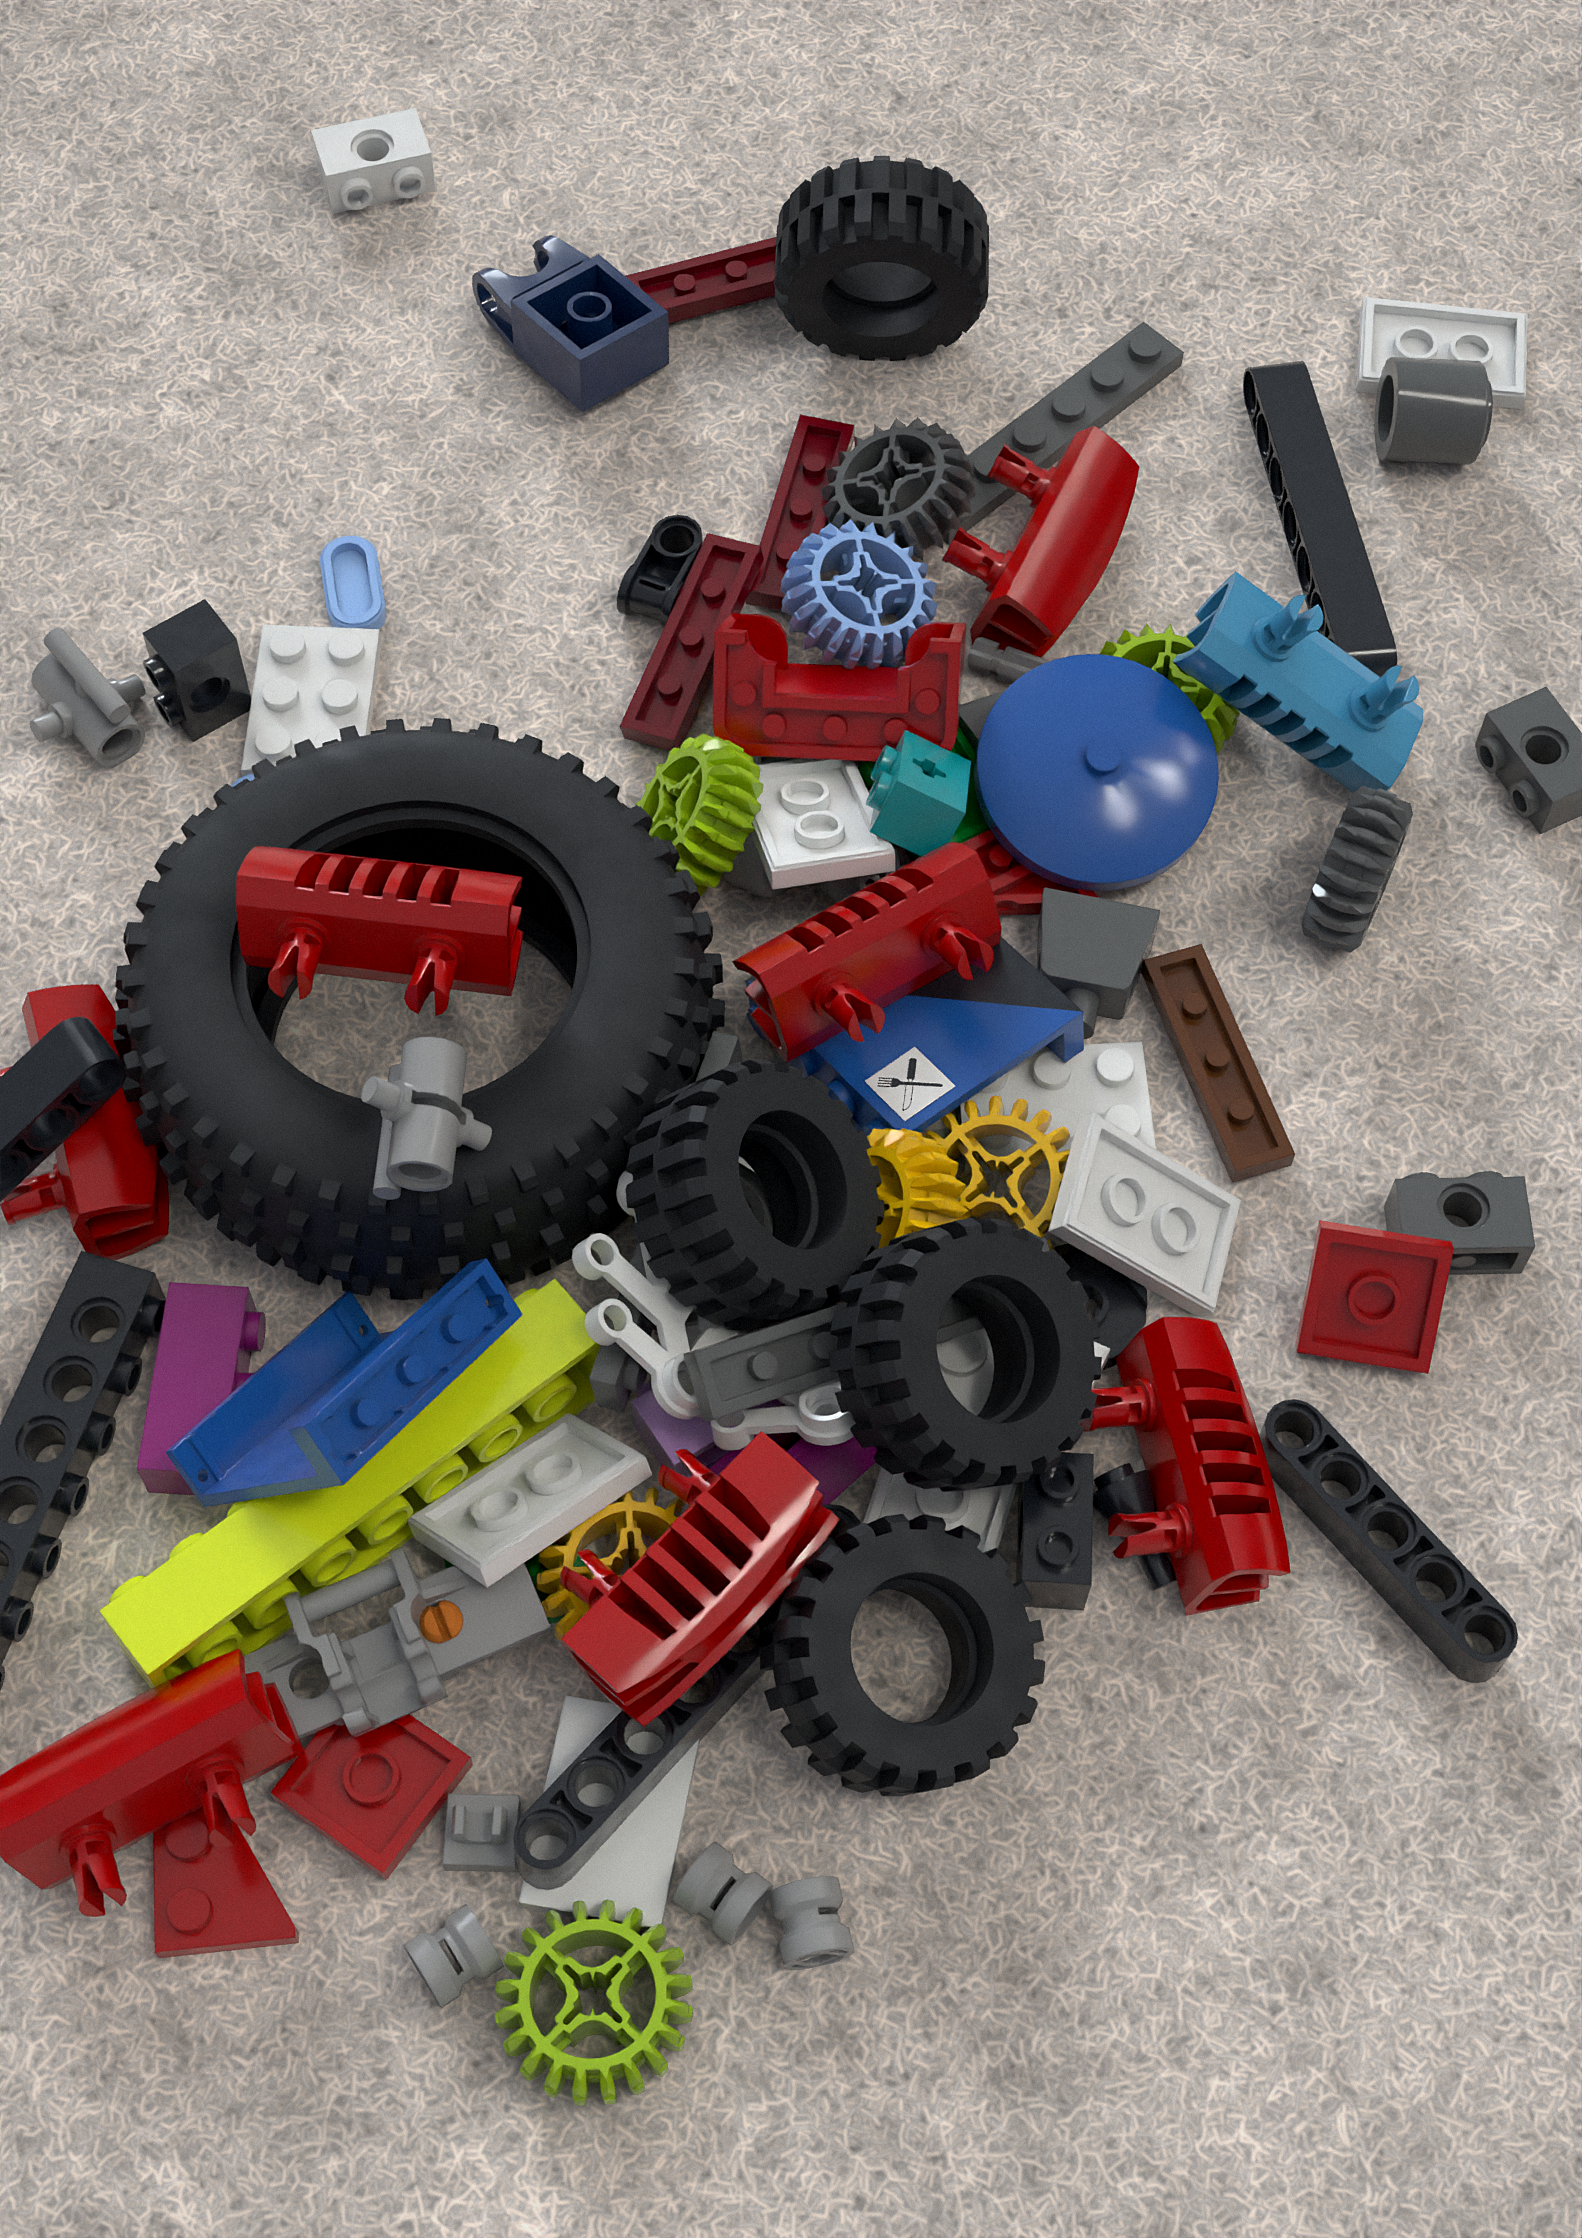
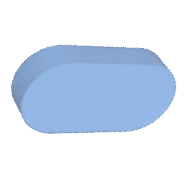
(352, 584)

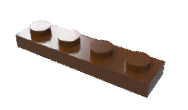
(1217, 1063)

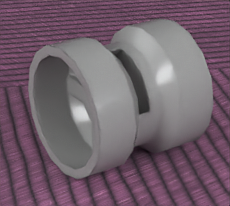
(713, 1886)
(811, 1922)
(467, 1945)

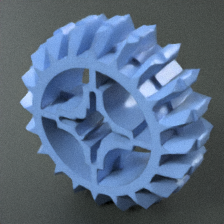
(846, 612)

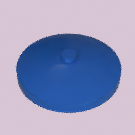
(1096, 772)

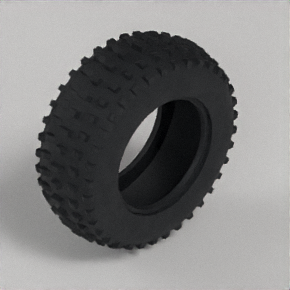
(299, 1159)

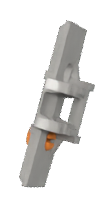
(402, 1664)

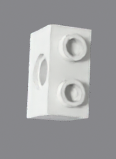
(374, 160)

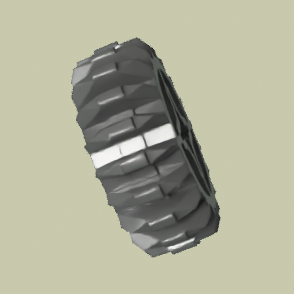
(904, 483)
(1356, 868)

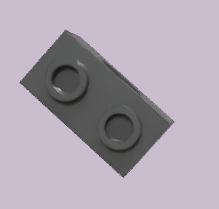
(1535, 757)
(1491, 1204)

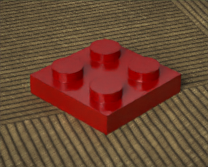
(1374, 1296)
(374, 1788)

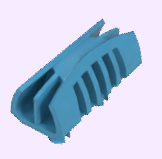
(1303, 685)

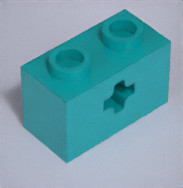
(918, 794)

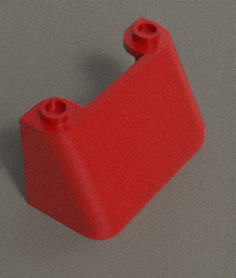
(831, 709)

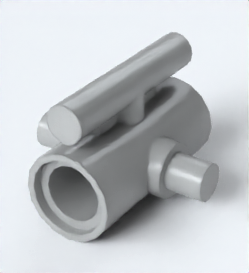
(86, 703)
(422, 1118)

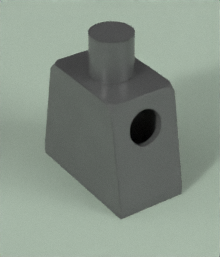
(1094, 951)

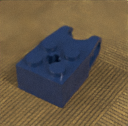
(576, 322)

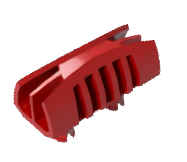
(1061, 547)
(378, 923)
(873, 951)
(104, 1168)
(1203, 1465)
(700, 1580)
(139, 1772)

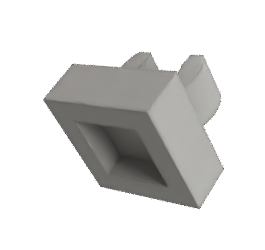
(480, 1832)

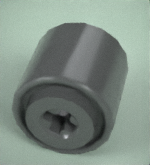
(1432, 410)

